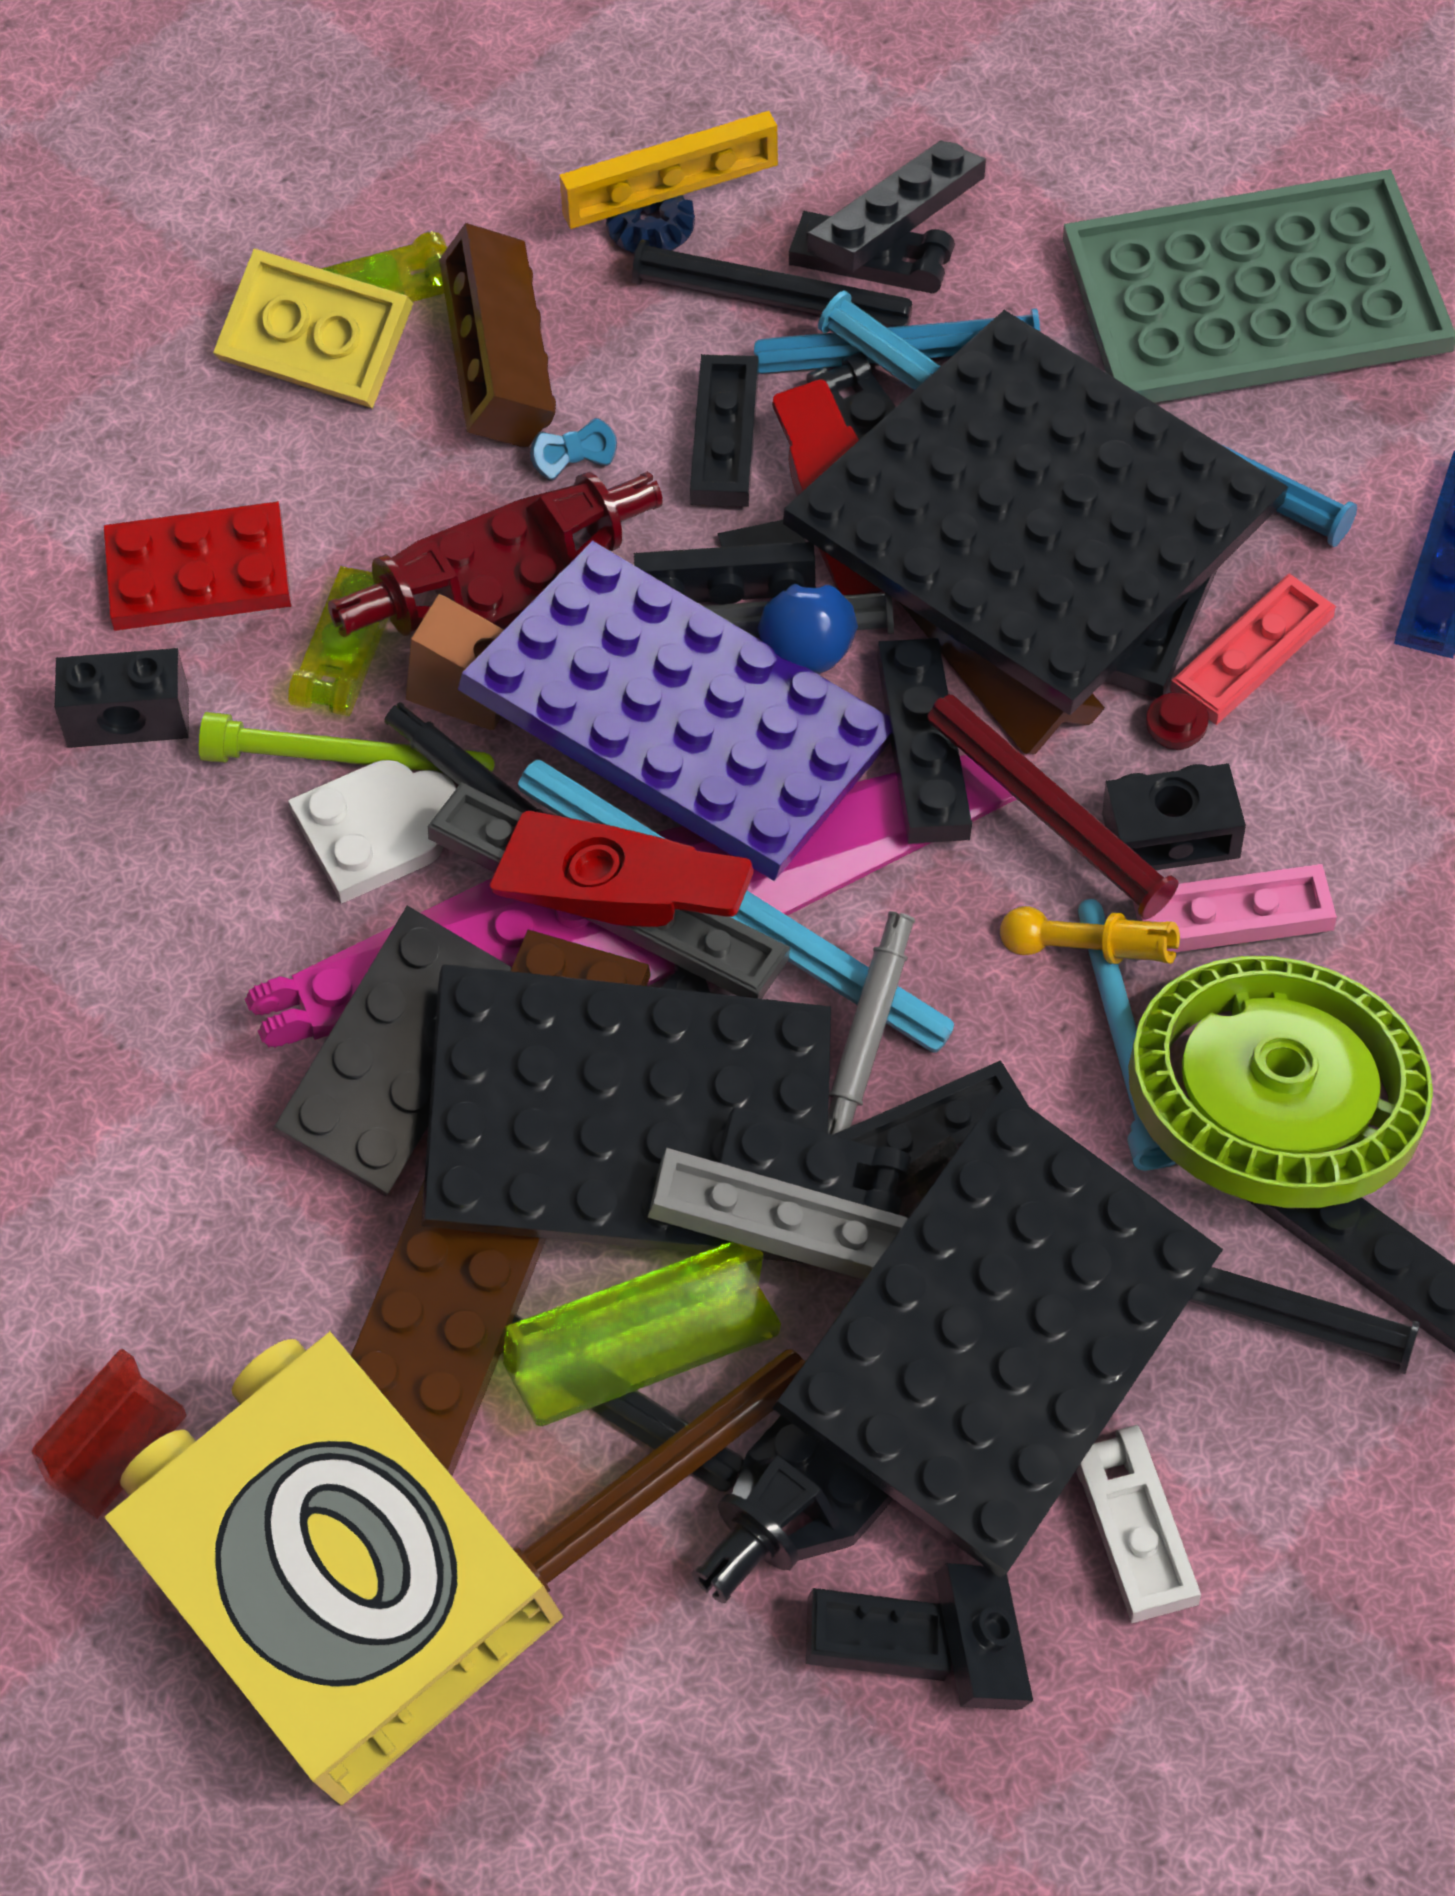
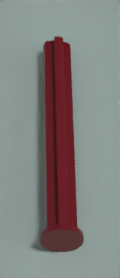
(1053, 806)

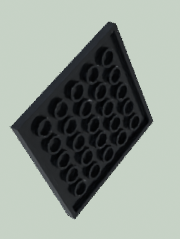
(1035, 509)

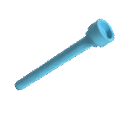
(1143, 1149)

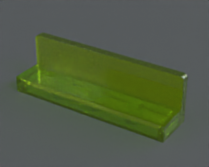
(639, 1332)

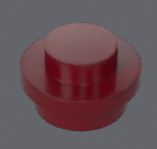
(1177, 720)

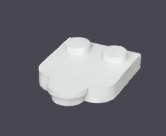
(372, 824)

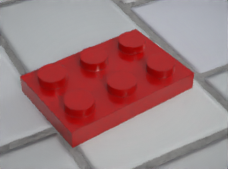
(196, 566)

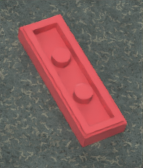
(1254, 647)

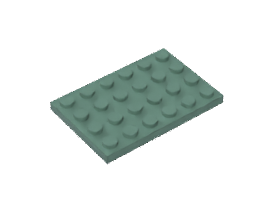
(1258, 287)

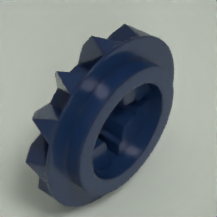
(666, 232)

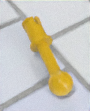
(1029, 931)

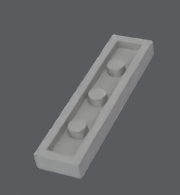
(771, 1214)

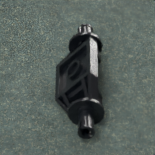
(778, 1481)

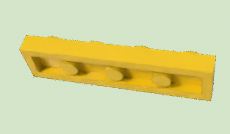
(669, 169)

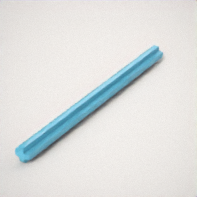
(807, 949)

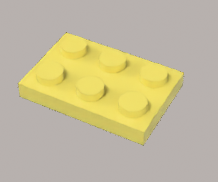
(313, 328)

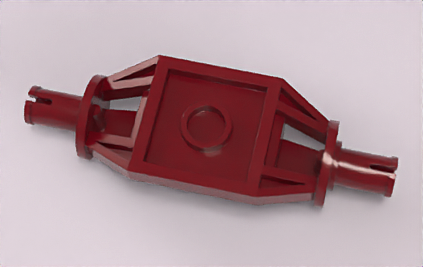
(497, 558)

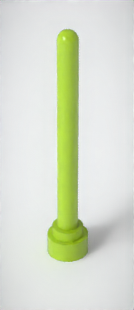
(226, 738)

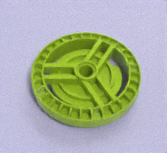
(1281, 1082)

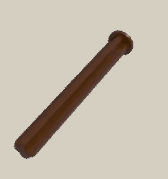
(660, 1470)

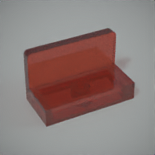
(104, 1433)

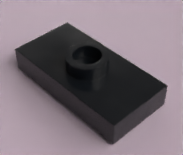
(876, 1635)
(983, 1638)

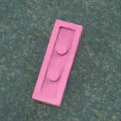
(1249, 908)

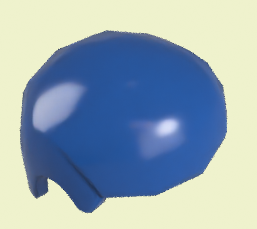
(809, 626)

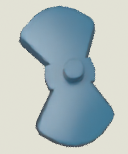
(592, 442)

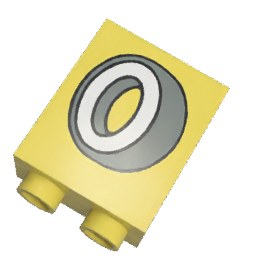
(330, 1563)

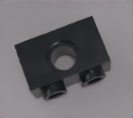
(122, 697)
(1208, 812)

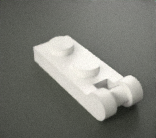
(1138, 1528)

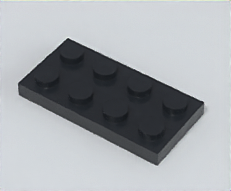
(373, 1076)

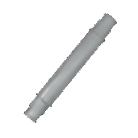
(869, 1022)

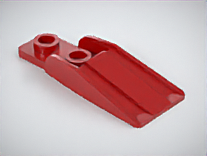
(816, 442)
(615, 873)

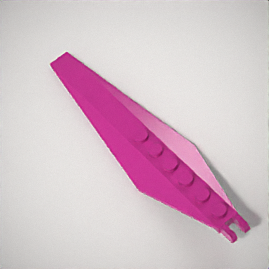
(850, 844)

